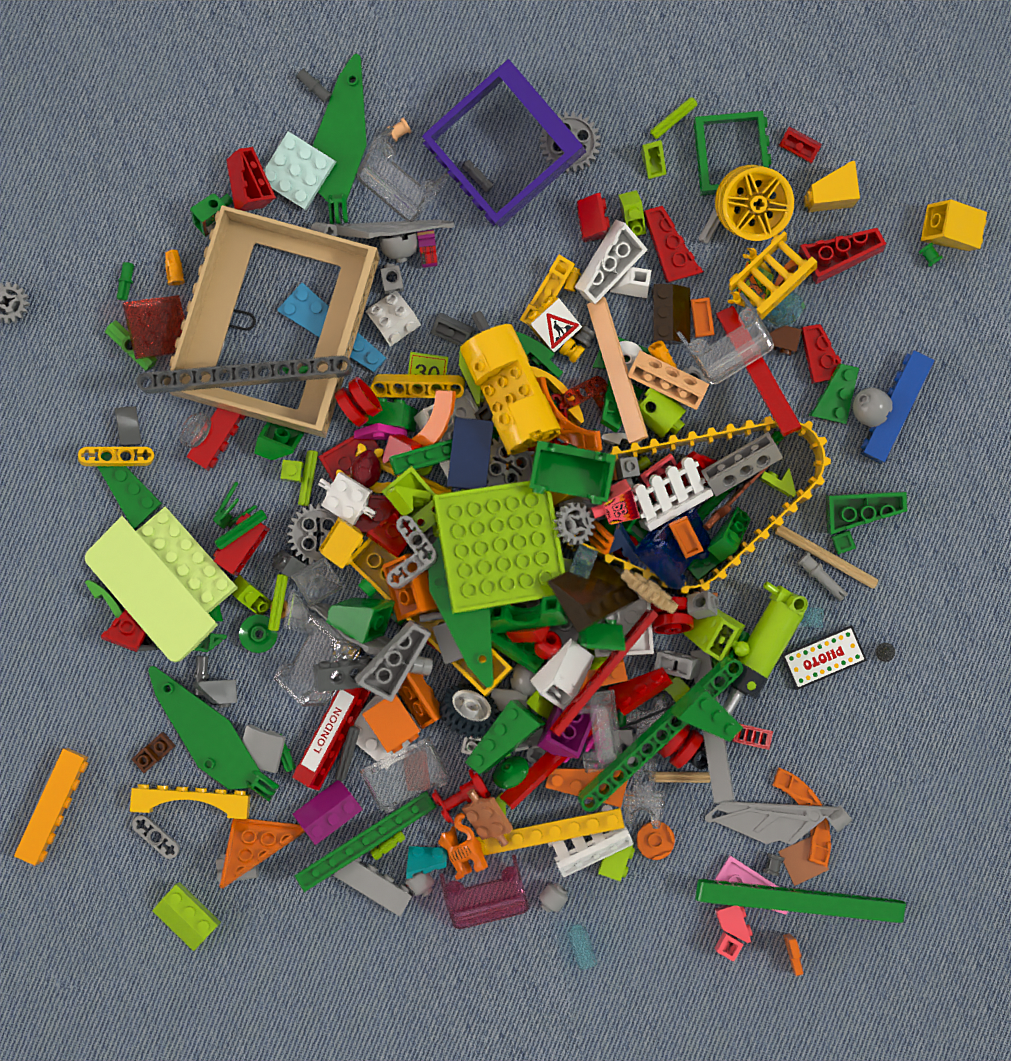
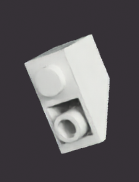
(633, 283)

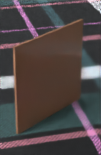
(797, 862)

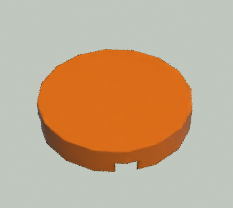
(655, 842)

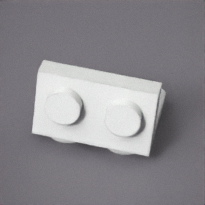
(393, 317)

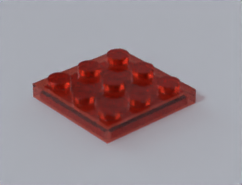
(154, 325)

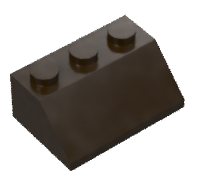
(670, 313)

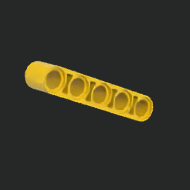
(410, 390)

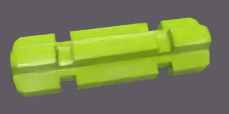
(387, 845)

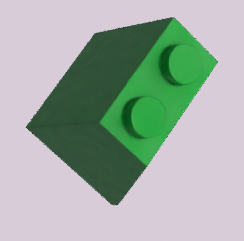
(361, 617)

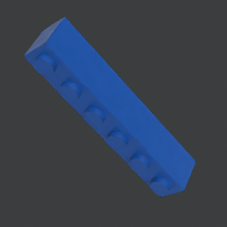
(903, 396)

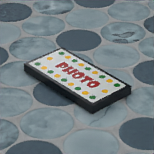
(824, 657)

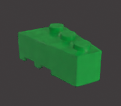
(394, 414)
(706, 713)

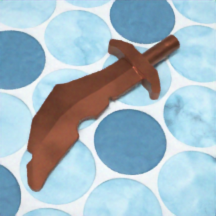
(722, 511)

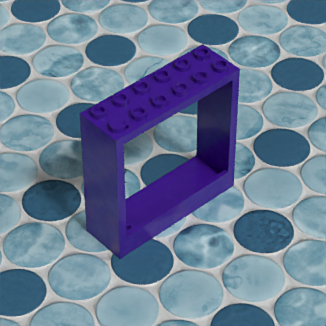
(541, 112)

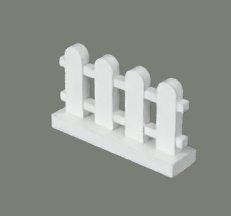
(675, 504)
(592, 851)

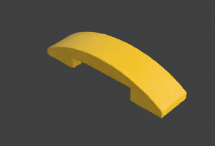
(551, 285)
(575, 414)

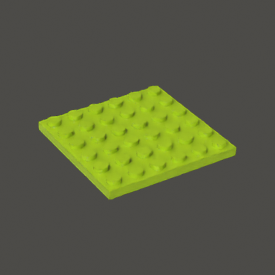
(498, 545)

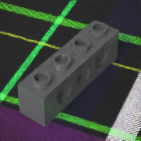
(323, 671)

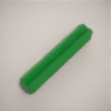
(240, 529)

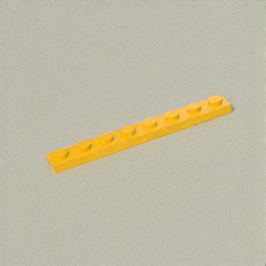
(556, 831)

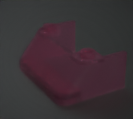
(487, 900)

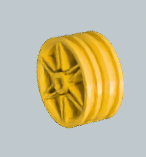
(728, 198)

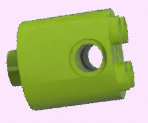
(666, 415)

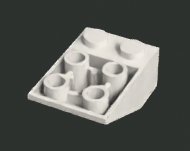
(563, 674)

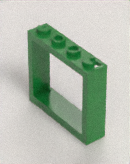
(700, 121)

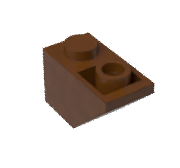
(786, 340)

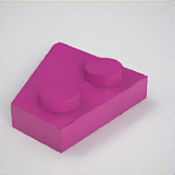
(378, 432)

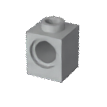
(391, 287)
(627, 468)
(697, 600)

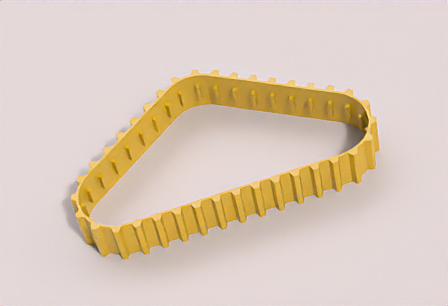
(821, 461)

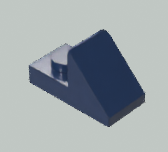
(623, 541)

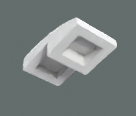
(615, 438)

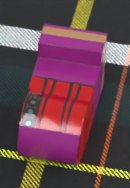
(427, 248)

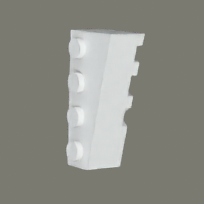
(610, 262)

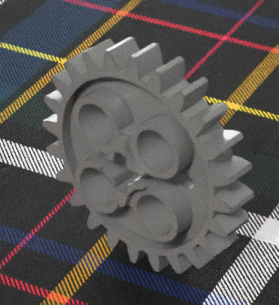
(576, 126)
(501, 477)
(299, 533)

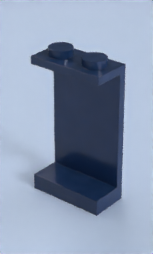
(470, 454)

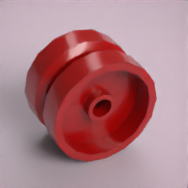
(358, 401)
(673, 623)
(682, 746)

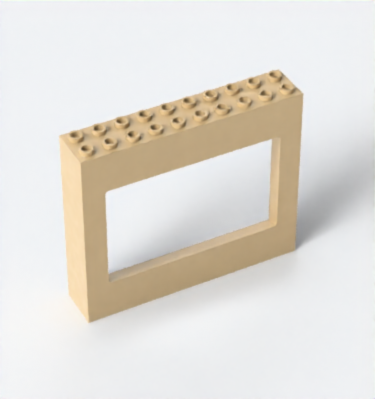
(216, 299)

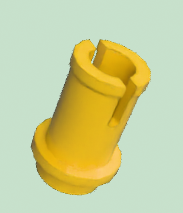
(572, 280)

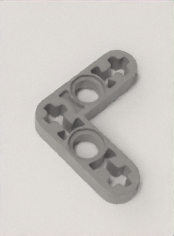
(417, 558)

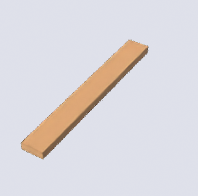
(617, 371)

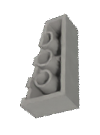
(394, 661)

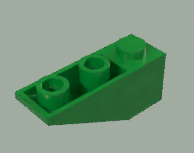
(729, 535)

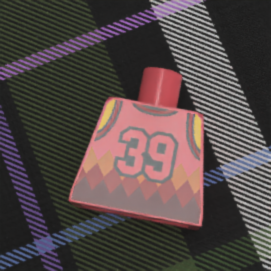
(620, 504)

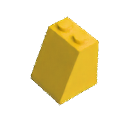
(834, 191)
(954, 225)

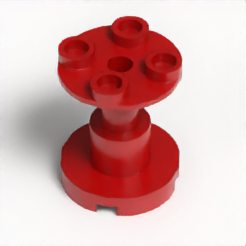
(456, 799)

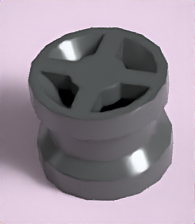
(584, 336)
(533, 754)

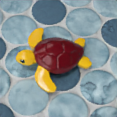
(367, 469)

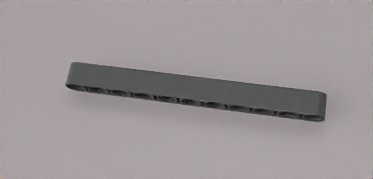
(235, 371)

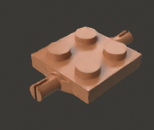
(487, 818)

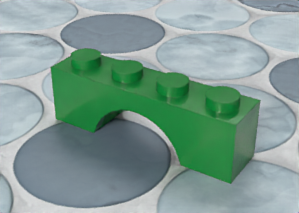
(512, 618)

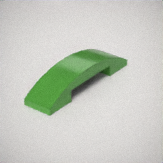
(99, 591)

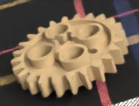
(649, 591)

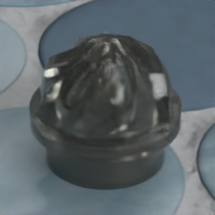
(885, 652)

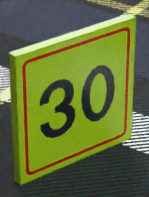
(427, 365)

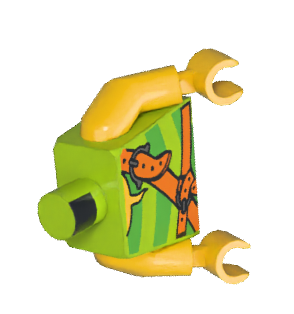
(752, 282)

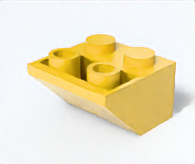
(341, 543)

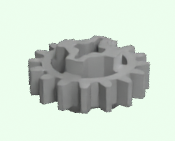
(16, 300)
(574, 523)

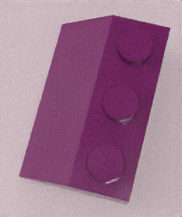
(572, 738)
(327, 812)

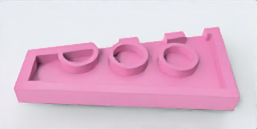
(740, 873)

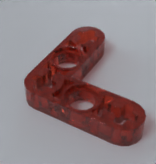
(591, 390)

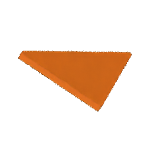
(252, 843)

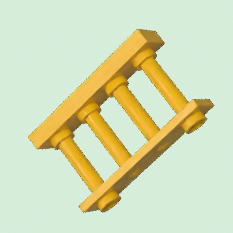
(778, 294)

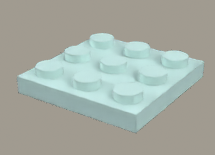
(298, 170)

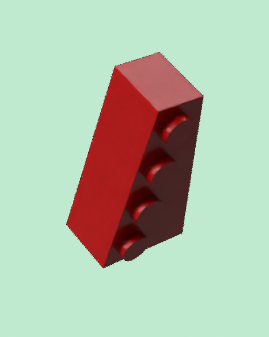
(842, 252)

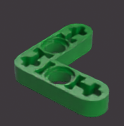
(374, 594)

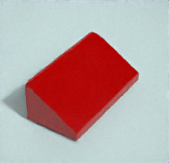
(800, 144)
(528, 635)

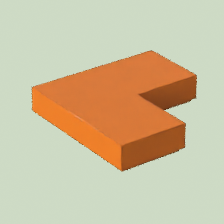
(794, 954)

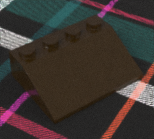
(592, 598)

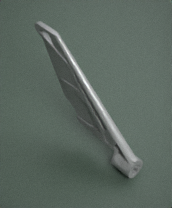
(375, 229)
(421, 665)
(777, 821)

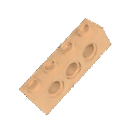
(668, 380)

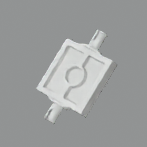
(347, 498)

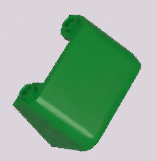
(572, 471)

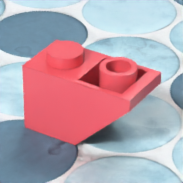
(732, 921)

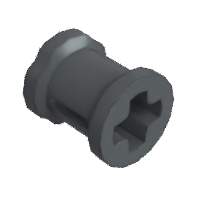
(773, 864)

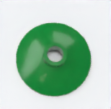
(248, 636)
(510, 772)

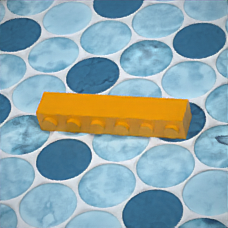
(51, 807)

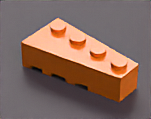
(575, 780)

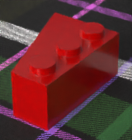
(248, 181)

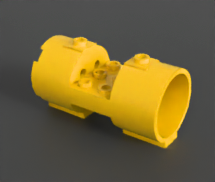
(510, 388)

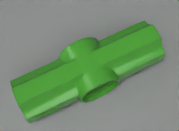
(122, 338)

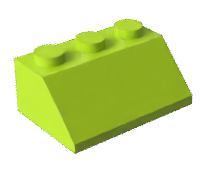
(186, 916)

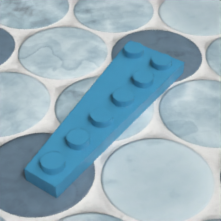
(310, 312)

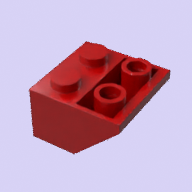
(592, 218)

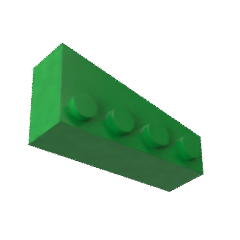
(852, 510)
(505, 735)

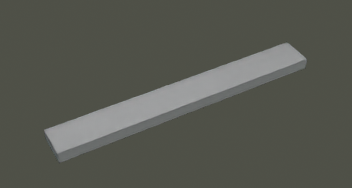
(715, 746)

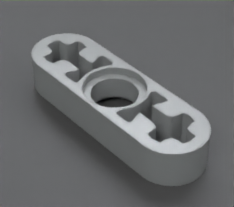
(163, 850)

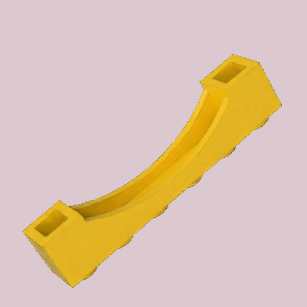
(234, 804)

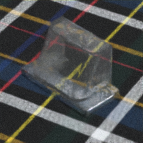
(605, 731)

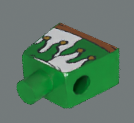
(204, 212)

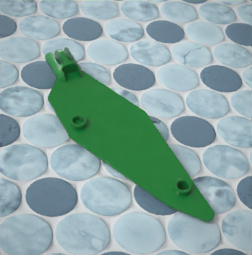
(343, 138)
(468, 628)
(210, 738)

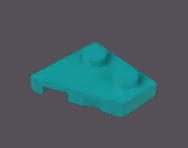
(425, 860)

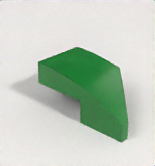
(210, 642)

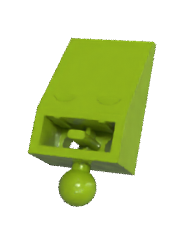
(412, 479)
(714, 631)

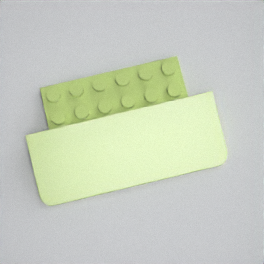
(161, 580)

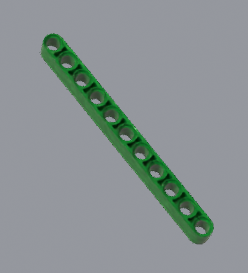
(655, 743)
(800, 900)

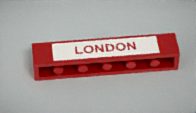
(330, 736)

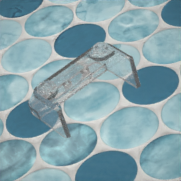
(393, 183)
(733, 350)

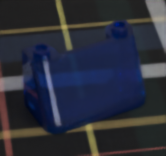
(663, 555)

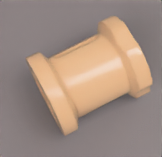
(400, 129)

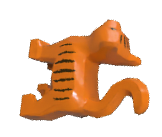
(461, 853)

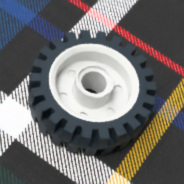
(468, 711)

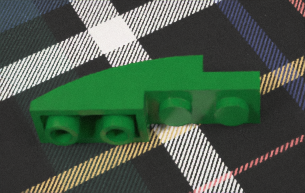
(540, 354)

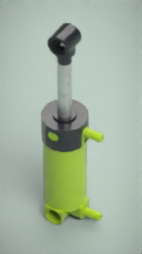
(765, 648)

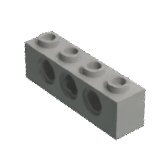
(742, 464)

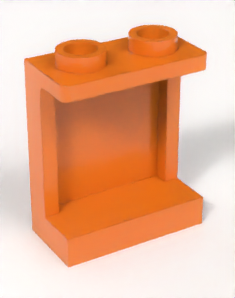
(392, 724)

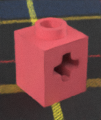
(728, 946)

